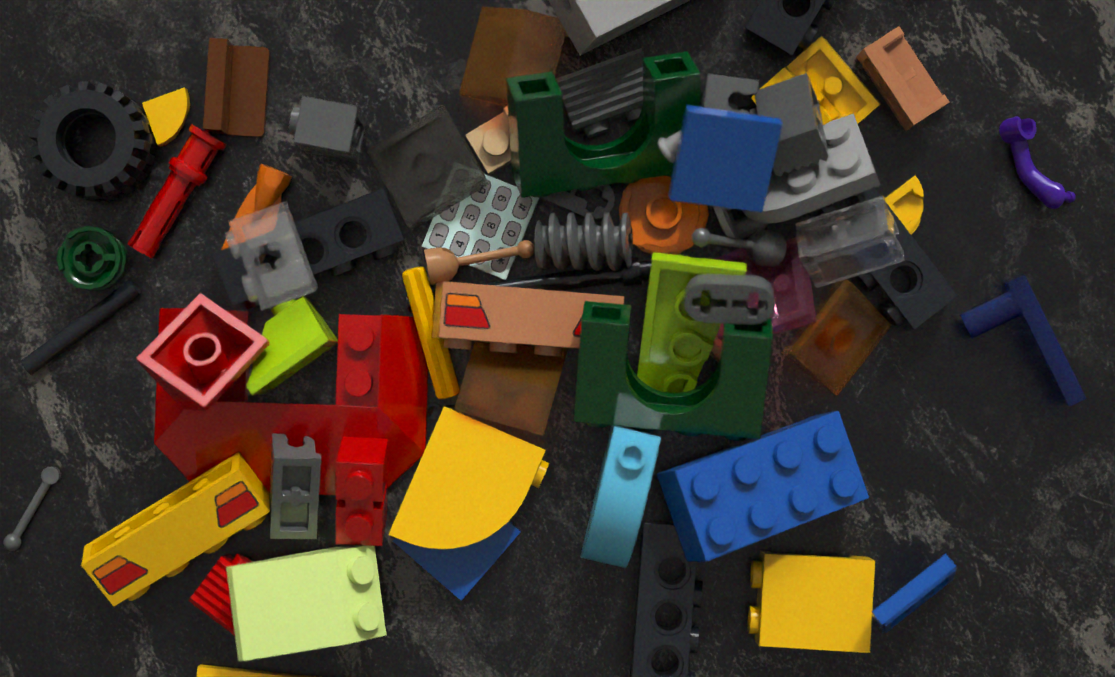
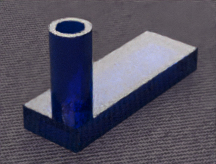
(1022, 302)

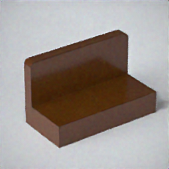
(236, 89)

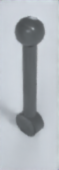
(50, 476)

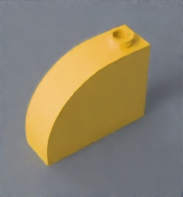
(466, 484)

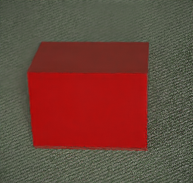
(201, 354)

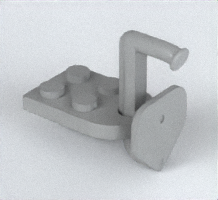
(807, 189)

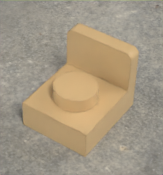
(492, 142)

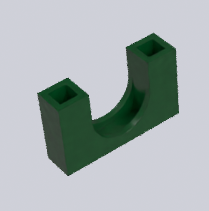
(552, 163)
(614, 395)

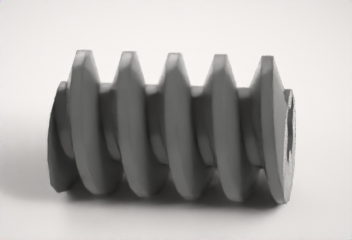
(583, 243)

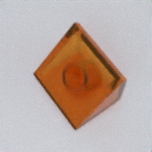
(839, 339)

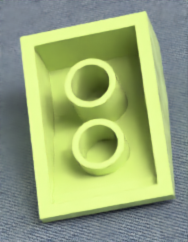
(306, 601)

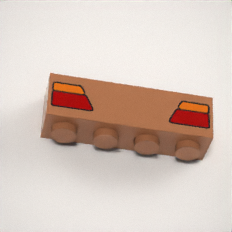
(510, 317)

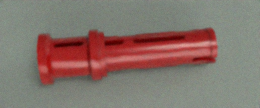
(186, 172)

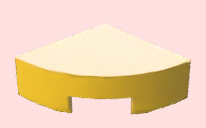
(167, 115)
(908, 203)

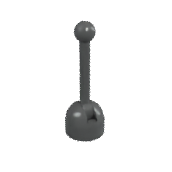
(762, 246)

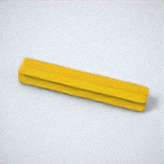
(436, 356)

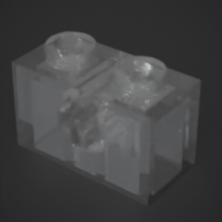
(292, 273)

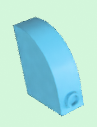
(620, 496)

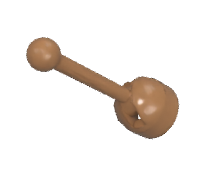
(443, 264)

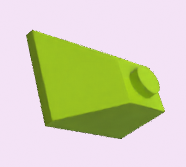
(295, 338)

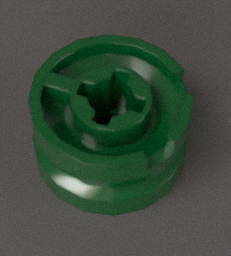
(104, 273)

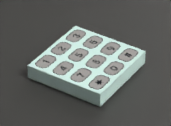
(484, 223)

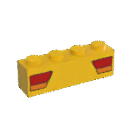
(176, 530)

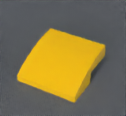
(833, 81)

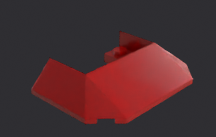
(377, 396)

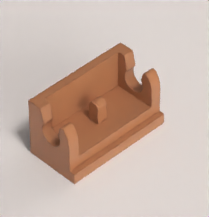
(901, 78)

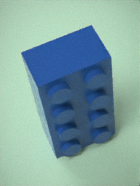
(762, 486)

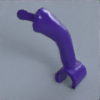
(1016, 133)

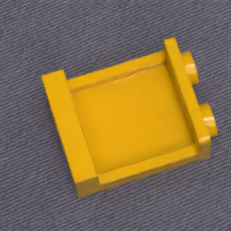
(812, 602)

